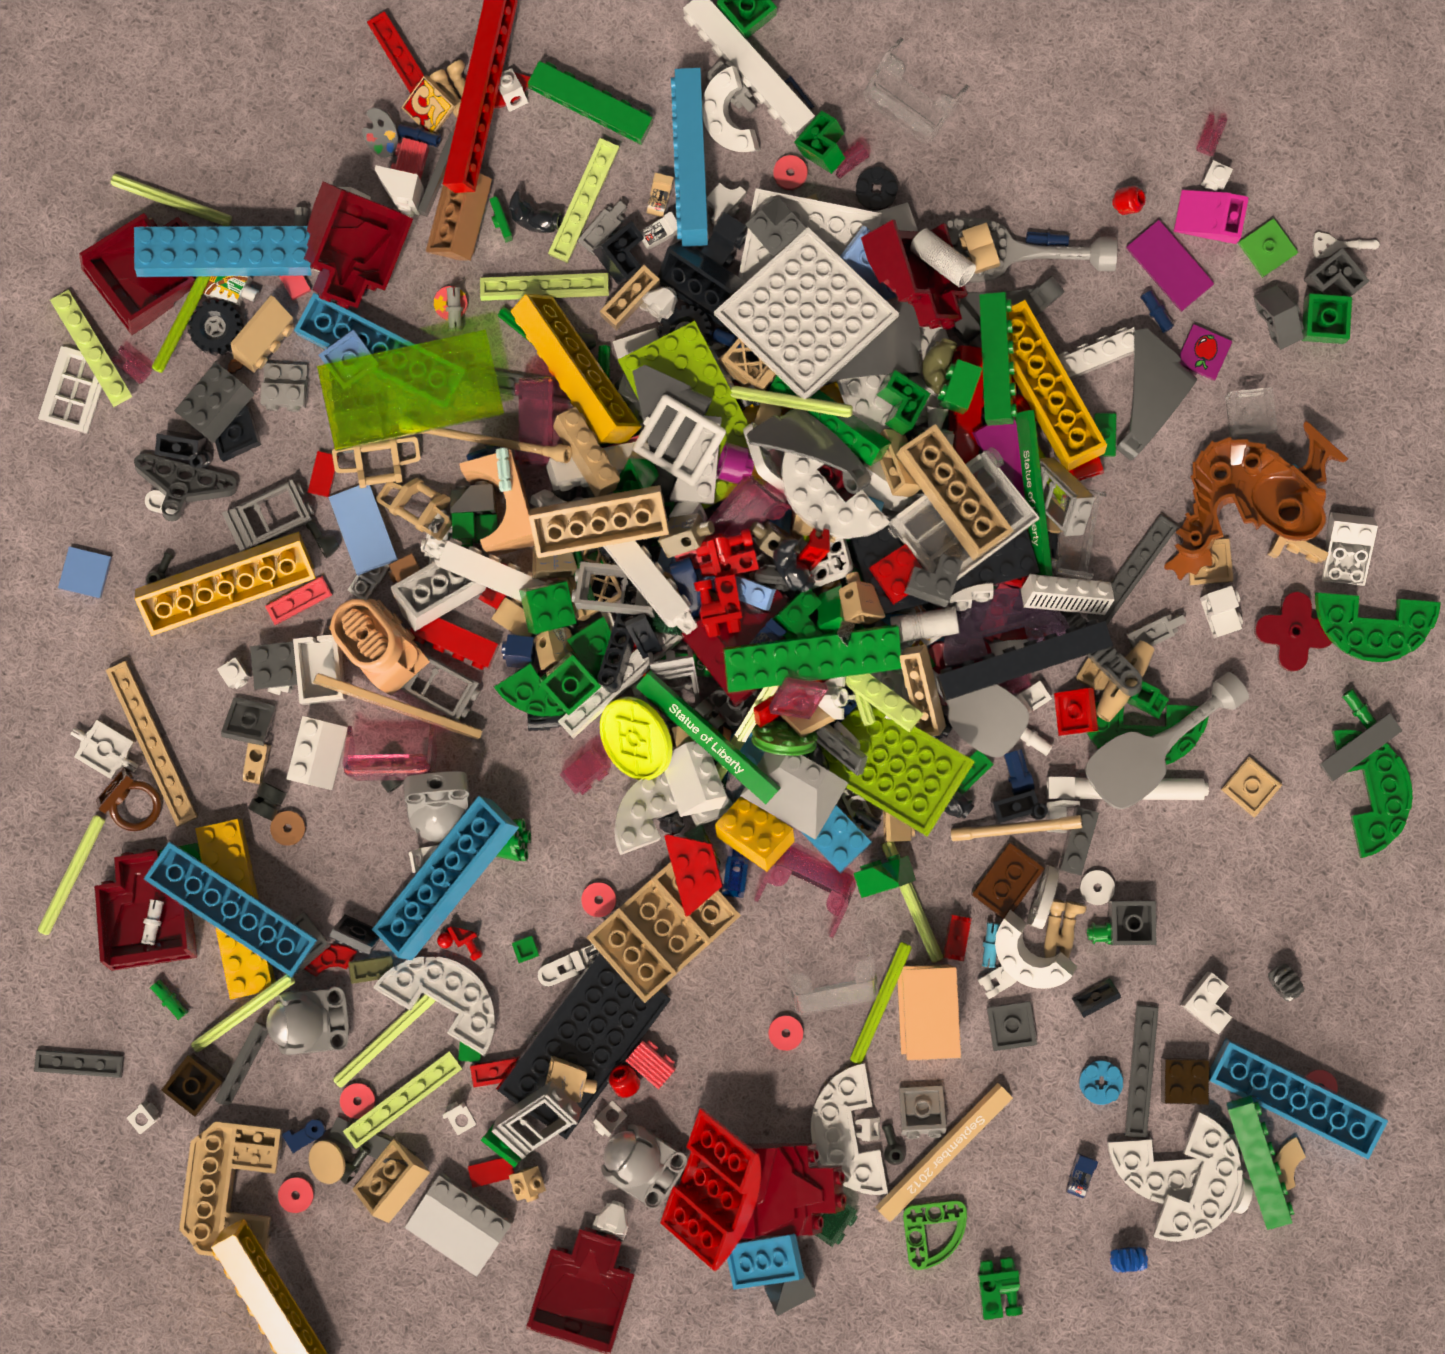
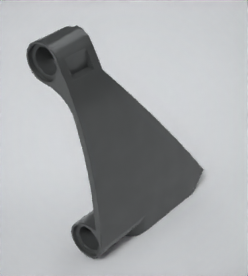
(1038, 299)
(891, 350)
(650, 388)
(1158, 390)
(808, 437)

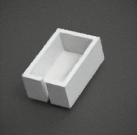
(314, 659)

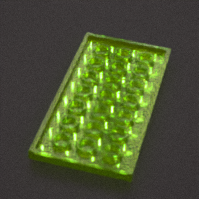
(410, 390)

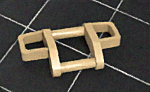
(371, 480)
(435, 506)

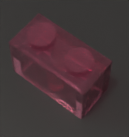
(585, 771)

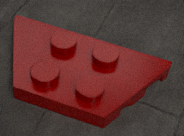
(694, 870)

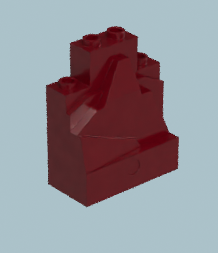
(352, 244)
(113, 274)
(911, 277)
(711, 649)
(121, 916)
(794, 1191)
(582, 1293)

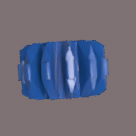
(1129, 1259)

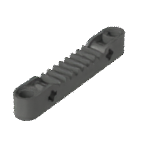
(1109, 660)

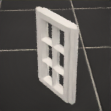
(54, 387)

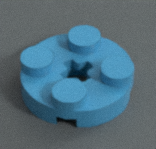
(1110, 1074)

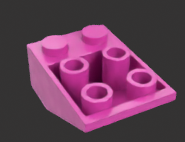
(1211, 215)

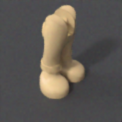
(454, 72)
(1066, 938)

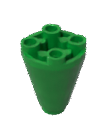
(516, 847)

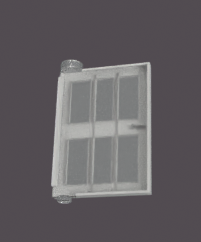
(930, 536)

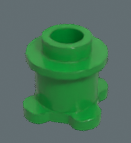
(1099, 933)

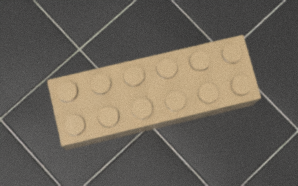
(954, 492)
(598, 521)

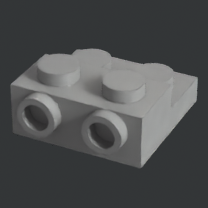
(284, 386)
(922, 1111)

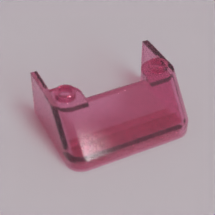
(535, 417)
(749, 502)
(388, 766)
(817, 873)

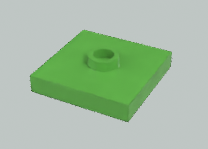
(1268, 248)

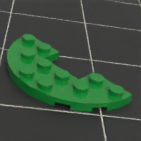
(1375, 638)
(523, 688)
(1173, 714)
(1388, 794)

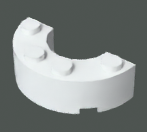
(716, 113)
(1024, 965)

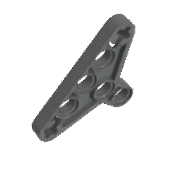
(193, 488)

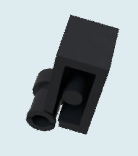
(183, 447)
(1018, 806)

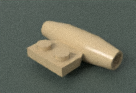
(1113, 698)

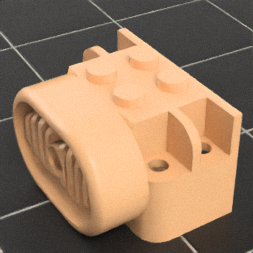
(387, 653)

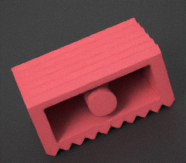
(411, 156)
(651, 1063)

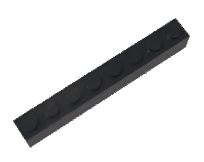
(1025, 660)

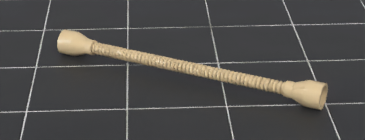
(558, 452)

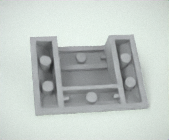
(805, 794)

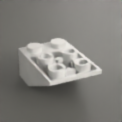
(1349, 548)

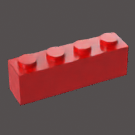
(458, 641)

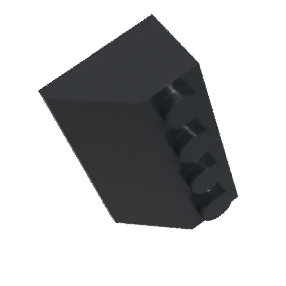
(697, 279)

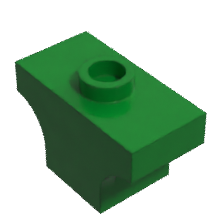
(1149, 700)

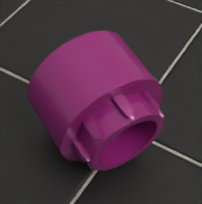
(734, 463)

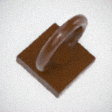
(117, 792)

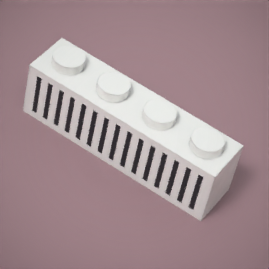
(1067, 594)

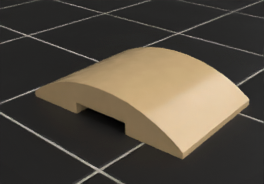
(653, 939)

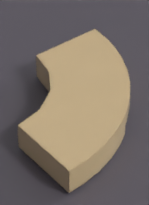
(1288, 1158)

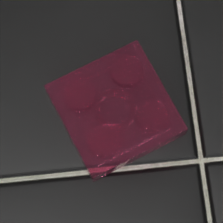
(798, 698)

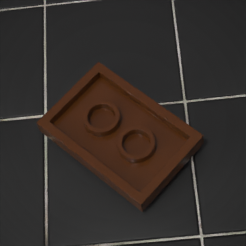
(1007, 881)

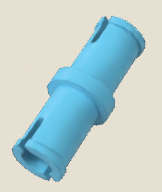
(989, 945)

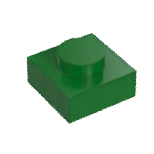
(525, 949)

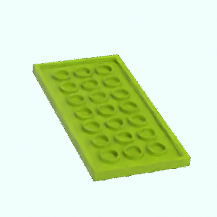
(688, 359)
(904, 771)

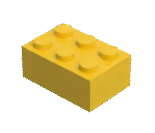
(754, 833)

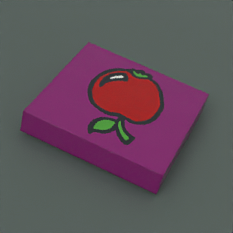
(1204, 352)

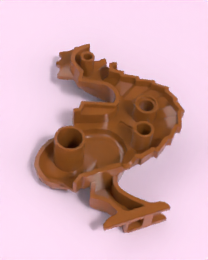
(1263, 490)

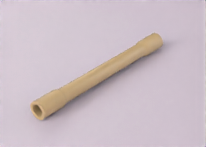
(1063, 823)

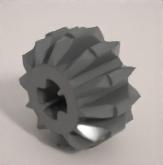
(1286, 982)

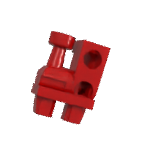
(723, 559)
(724, 609)

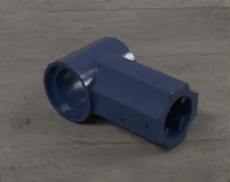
(1018, 773)

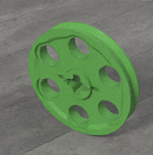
(781, 739)

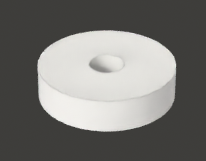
(1106, 883)
(1244, 1197)

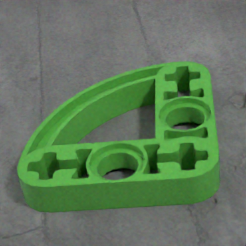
(918, 1225)

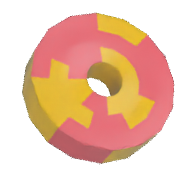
(440, 302)

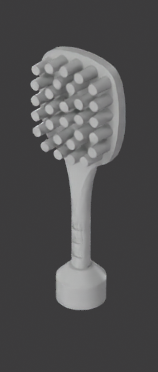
(1101, 252)
(987, 718)
(1135, 763)

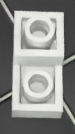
(634, 342)
(366, 583)
(963, 598)

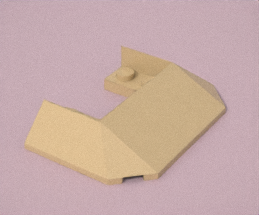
(211, 1180)

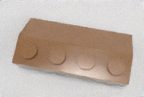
(458, 221)

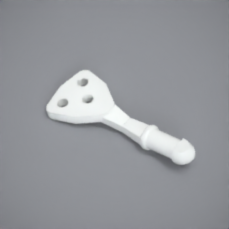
(1335, 245)

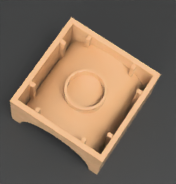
(515, 528)
(929, 1012)

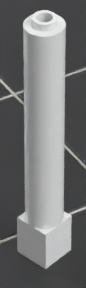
(1166, 790)

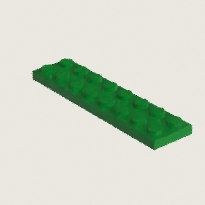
(812, 658)

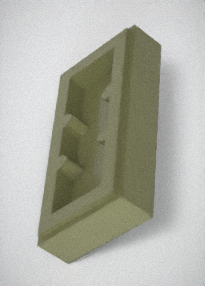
(369, 969)

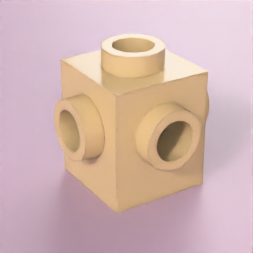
(527, 1184)

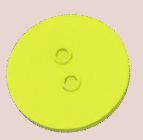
(635, 738)

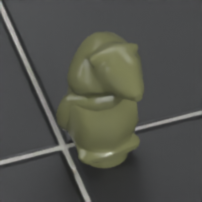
(936, 362)

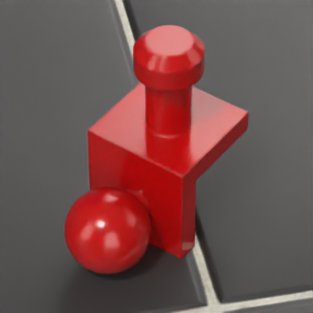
(460, 937)

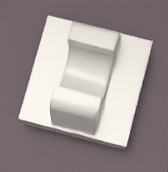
(870, 1129)

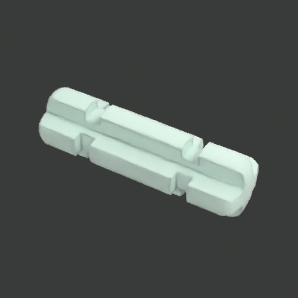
(503, 469)

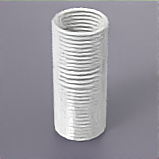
(947, 261)
(934, 624)

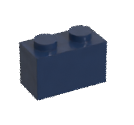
(518, 651)

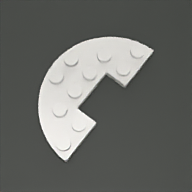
(821, 505)
(645, 803)
(450, 986)
(835, 1133)
(1155, 1178)
(1215, 1187)

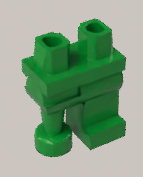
(996, 1283)

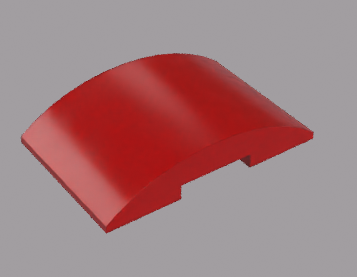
(715, 1192)

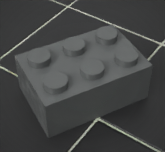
(214, 402)

